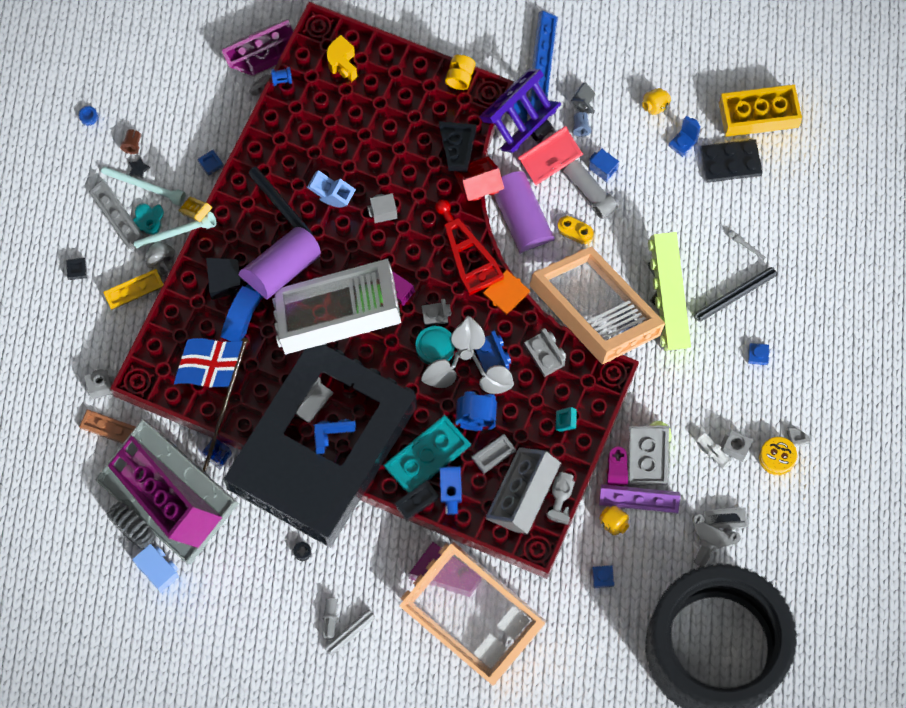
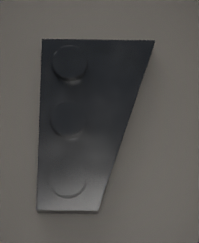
(457, 144)

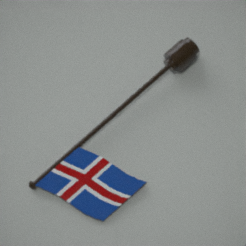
(211, 365)

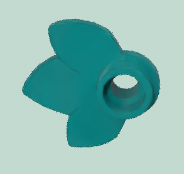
(146, 216)

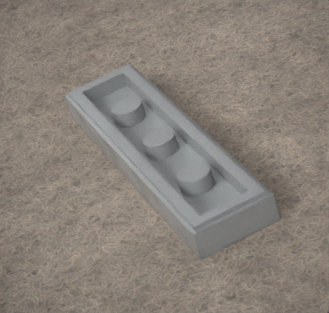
(116, 214)

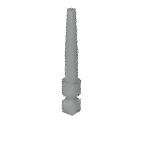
(737, 238)

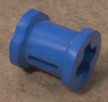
(281, 76)

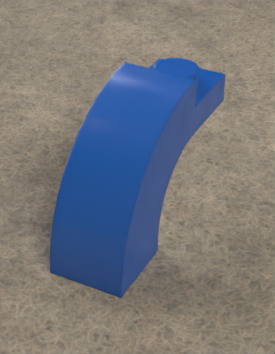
(240, 313)

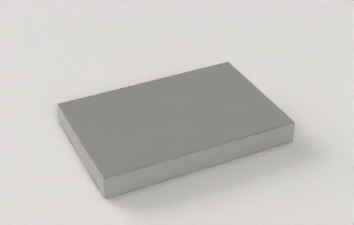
(648, 455)

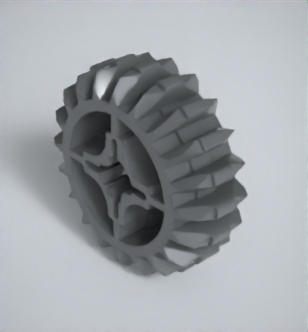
(131, 525)

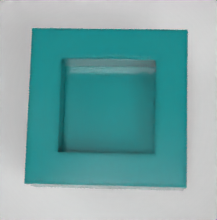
(566, 419)

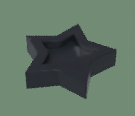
(138, 168)

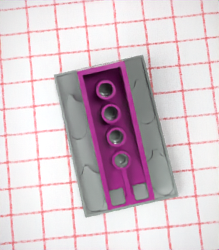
(167, 491)

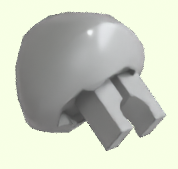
(158, 257)

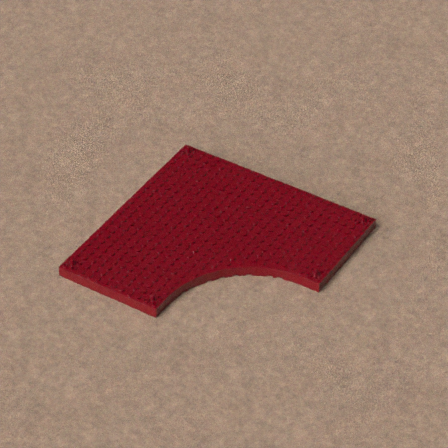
(379, 140)

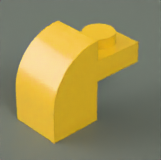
(338, 58)

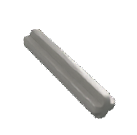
(351, 631)

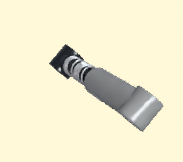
(601, 202)

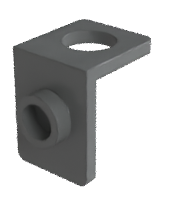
(583, 98)

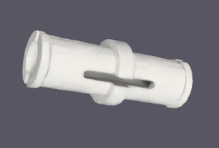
(714, 451)

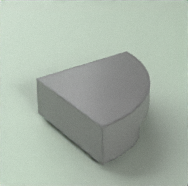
(797, 436)

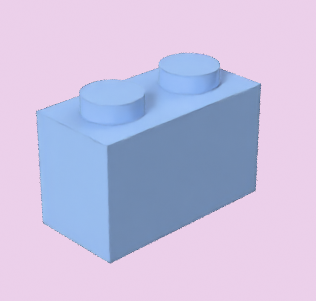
(156, 568)

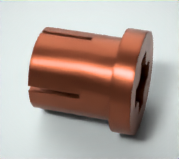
(130, 144)

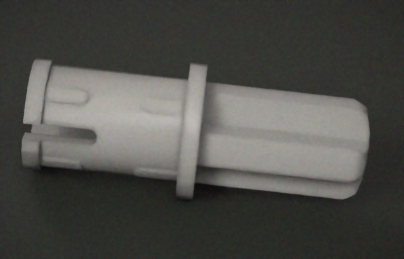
(330, 618)

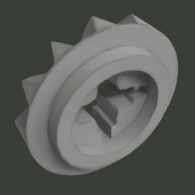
(259, 85)

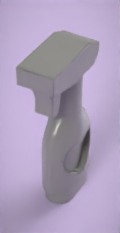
(561, 491)

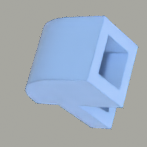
(331, 192)

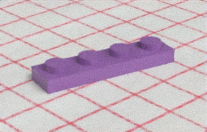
(639, 498)

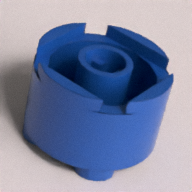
(476, 411)

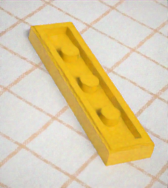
(195, 209)

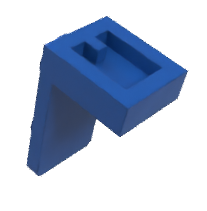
(686, 137)
(325, 427)

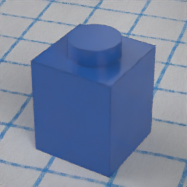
(603, 164)

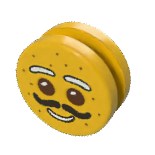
(778, 456)

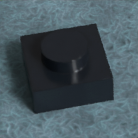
(76, 269)

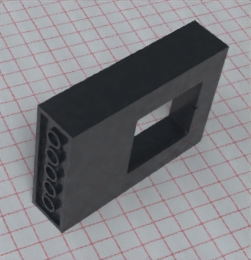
(296, 481)

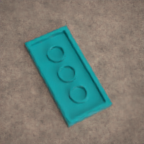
(427, 454)

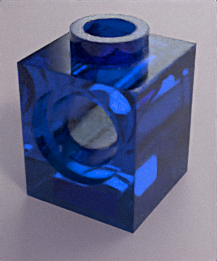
(220, 453)

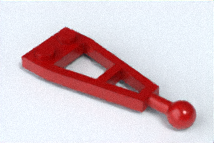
(481, 277)

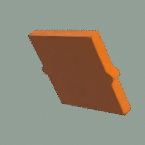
(507, 292)

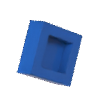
(210, 162)
(758, 354)
(603, 576)

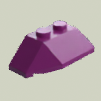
(258, 50)

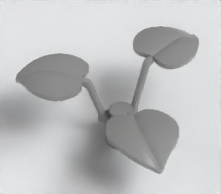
(466, 338)

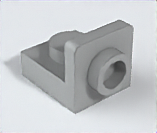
(436, 313)

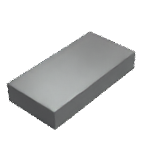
(493, 453)

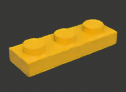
(133, 289)

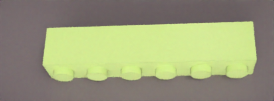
(670, 291)

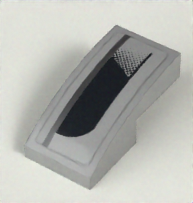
(726, 518)

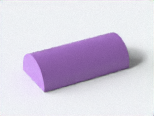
(522, 212)
(281, 262)

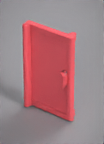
(549, 154)

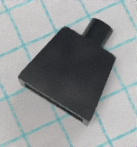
(223, 277)

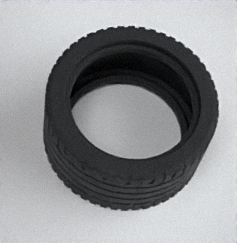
(745, 589)

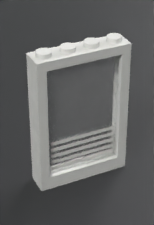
(336, 306)

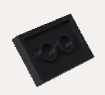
(731, 161)

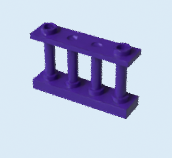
(506, 102)

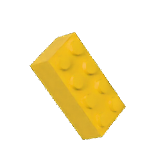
(760, 110)

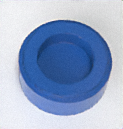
(88, 115)

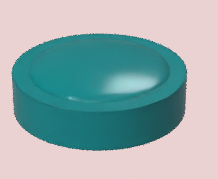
(434, 344)

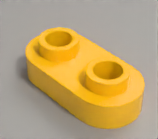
(574, 230)

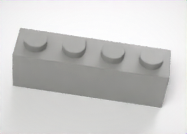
(523, 490)

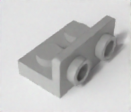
(545, 352)

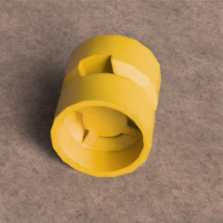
(460, 72)

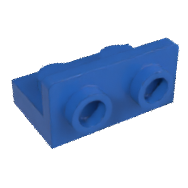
(492, 352)

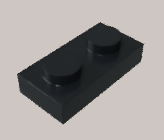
(416, 500)

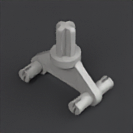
(711, 539)

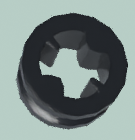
(298, 547)

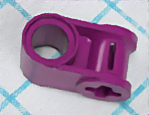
(617, 470)

